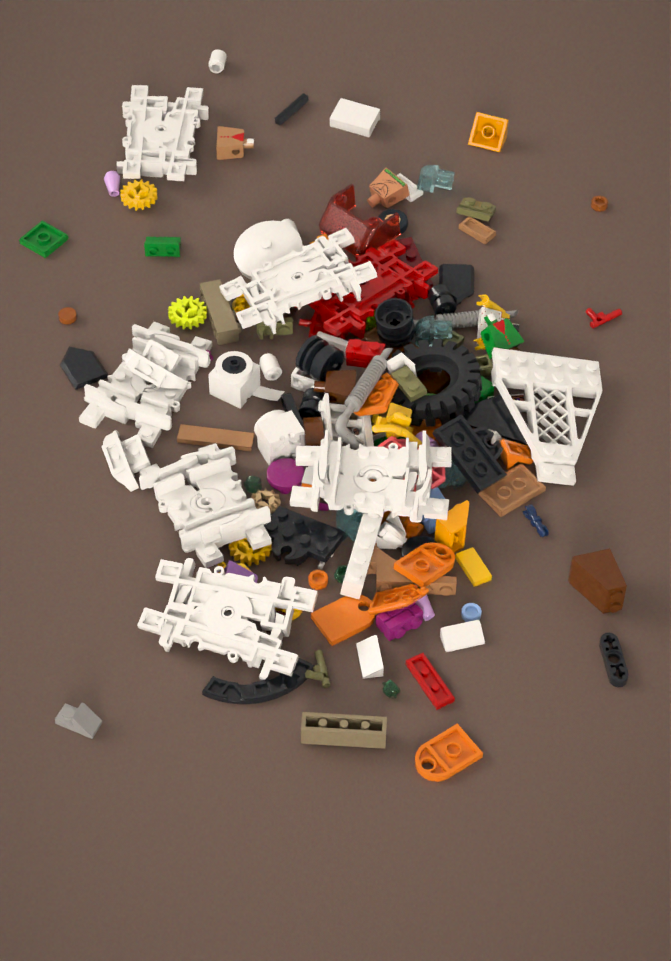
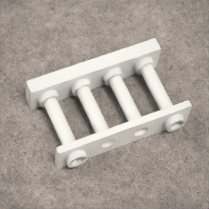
(362, 424)

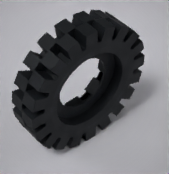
(460, 393)

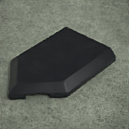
(458, 279)
(82, 367)

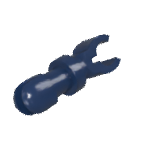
(536, 521)

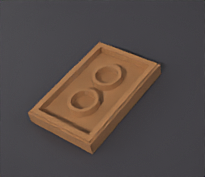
(513, 490)

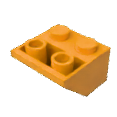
(453, 530)

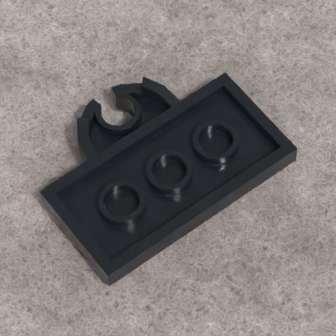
(472, 453)
(301, 537)

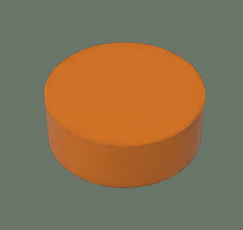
(318, 579)

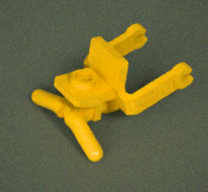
(395, 423)

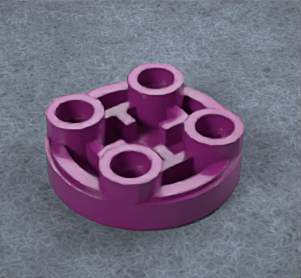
(284, 474)

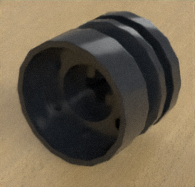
(395, 322)
(319, 357)

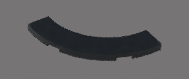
(257, 691)

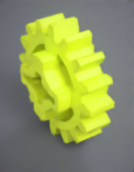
(187, 312)

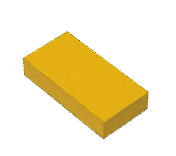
(473, 566)

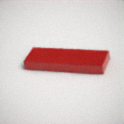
(430, 681)

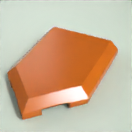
(380, 396)
(396, 598)

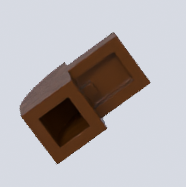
(313, 431)

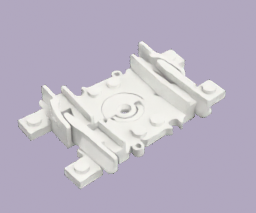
(161, 134)
(320, 271)
(120, 397)
(353, 469)
(209, 526)
(199, 607)

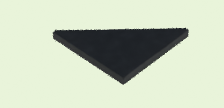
(495, 416)

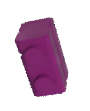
(398, 621)

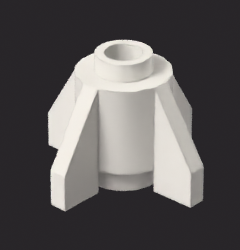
(391, 534)

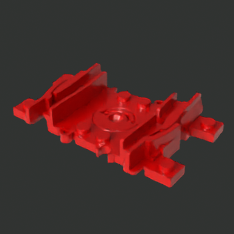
(392, 281)

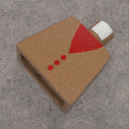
(232, 143)

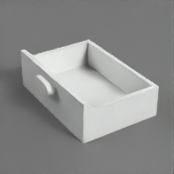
(355, 117)

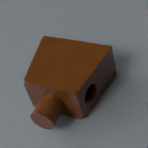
(337, 385)

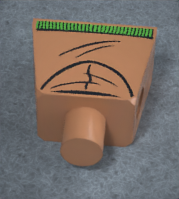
(387, 189)

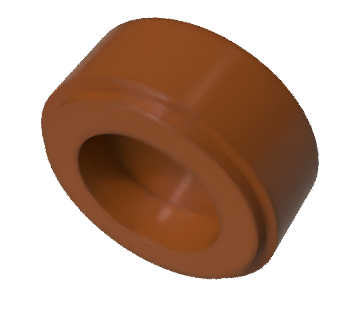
(599, 203)
(67, 315)

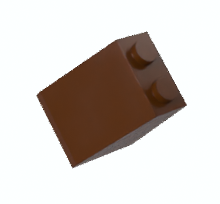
(598, 580)

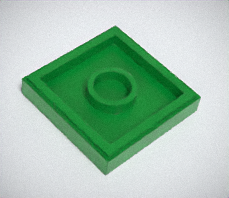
(43, 239)

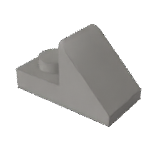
(79, 719)

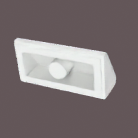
(462, 635)
(370, 658)

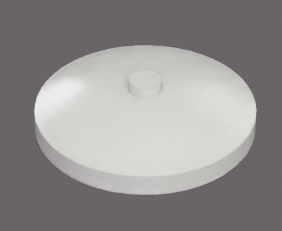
(265, 243)

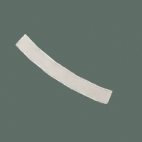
(266, 393)

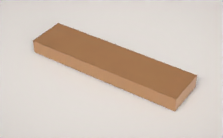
(223, 438)

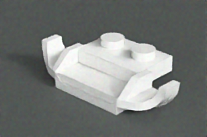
(156, 365)
(125, 458)

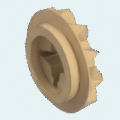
(273, 499)

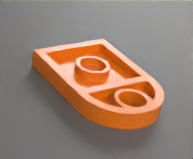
(425, 564)
(343, 618)
(447, 753)

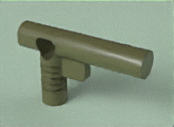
(320, 671)

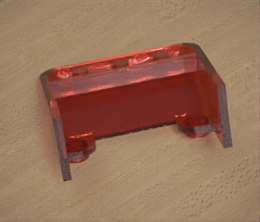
(367, 233)

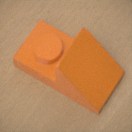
(515, 452)

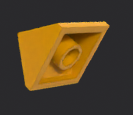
(488, 132)

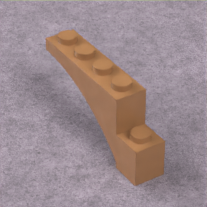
(388, 578)

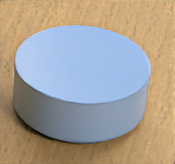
(471, 612)

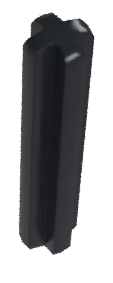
(291, 109)

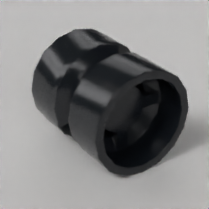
(441, 300)
(309, 404)

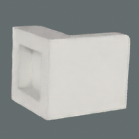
(398, 362)

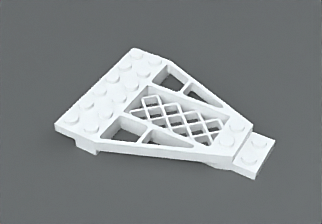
(561, 378)

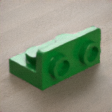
(162, 246)

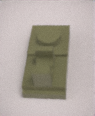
(284, 329)

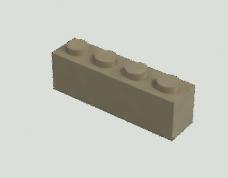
(219, 313)
(343, 730)

